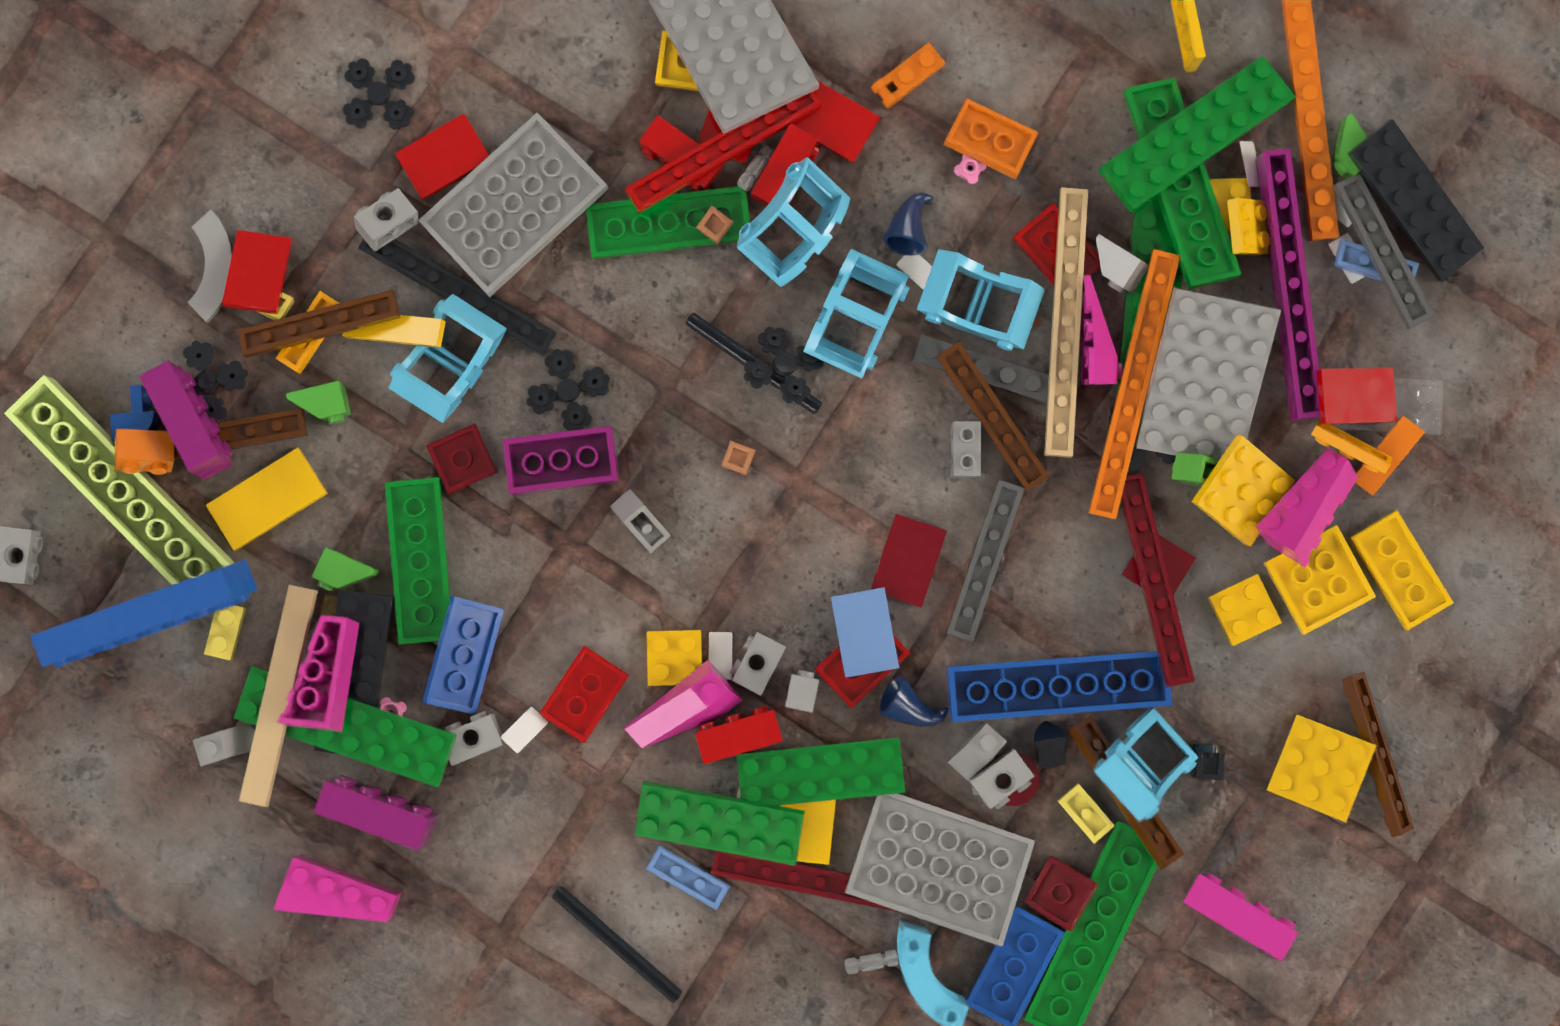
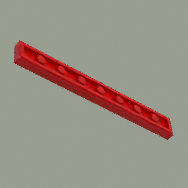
(716, 152)

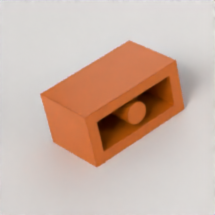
(143, 451)

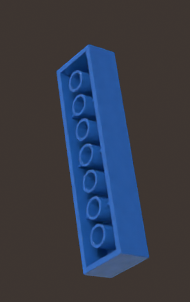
(145, 615)
(1056, 686)

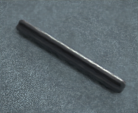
(741, 354)
(617, 944)

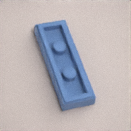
(1355, 259)
(688, 877)

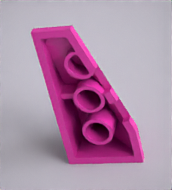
(1098, 353)
(692, 702)

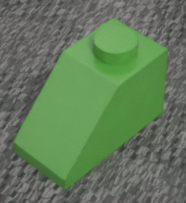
(1348, 137)
(324, 401)
(1192, 468)
(341, 570)

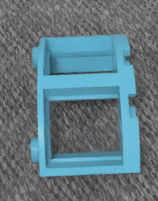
(815, 237)
(874, 274)
(940, 282)
(425, 396)
(1131, 777)
(931, 995)

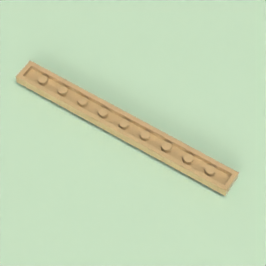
(1066, 322)

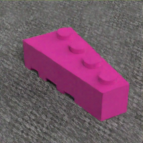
(1308, 507)
(324, 678)
(329, 891)
(1241, 917)

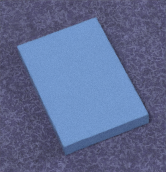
(864, 632)

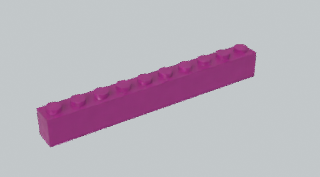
(1290, 283)

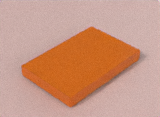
(991, 138)

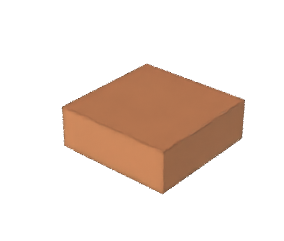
(715, 225)
(738, 458)

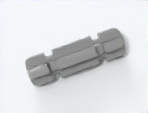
(755, 168)
(871, 962)

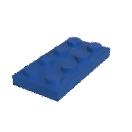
(463, 655)
(1015, 968)

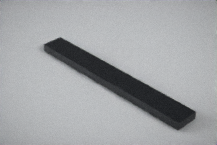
(445, 283)

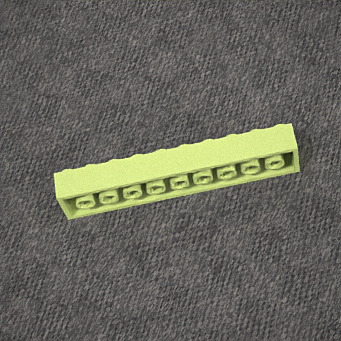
(128, 501)

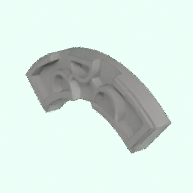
(218, 255)

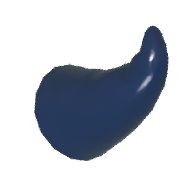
(905, 230)
(903, 705)

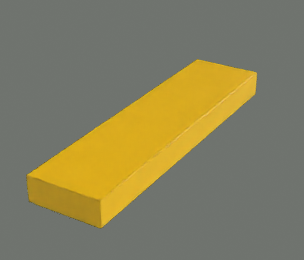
(404, 330)

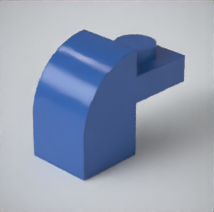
(141, 416)

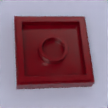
(461, 459)
(1177, 563)
(1061, 893)

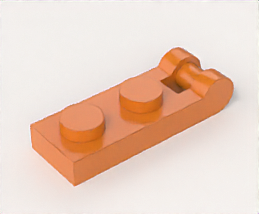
(909, 75)

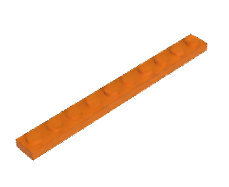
(1310, 120)
(1134, 384)

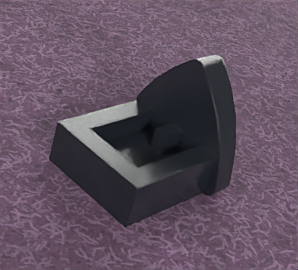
(1050, 745)
(1210, 761)

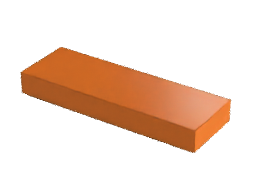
(1396, 444)

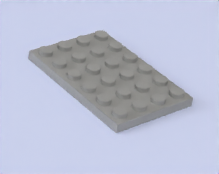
(736, 56)
(513, 204)
(1206, 374)
(940, 867)

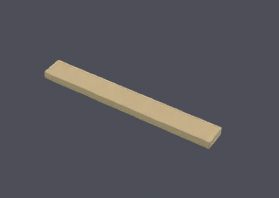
(280, 680)

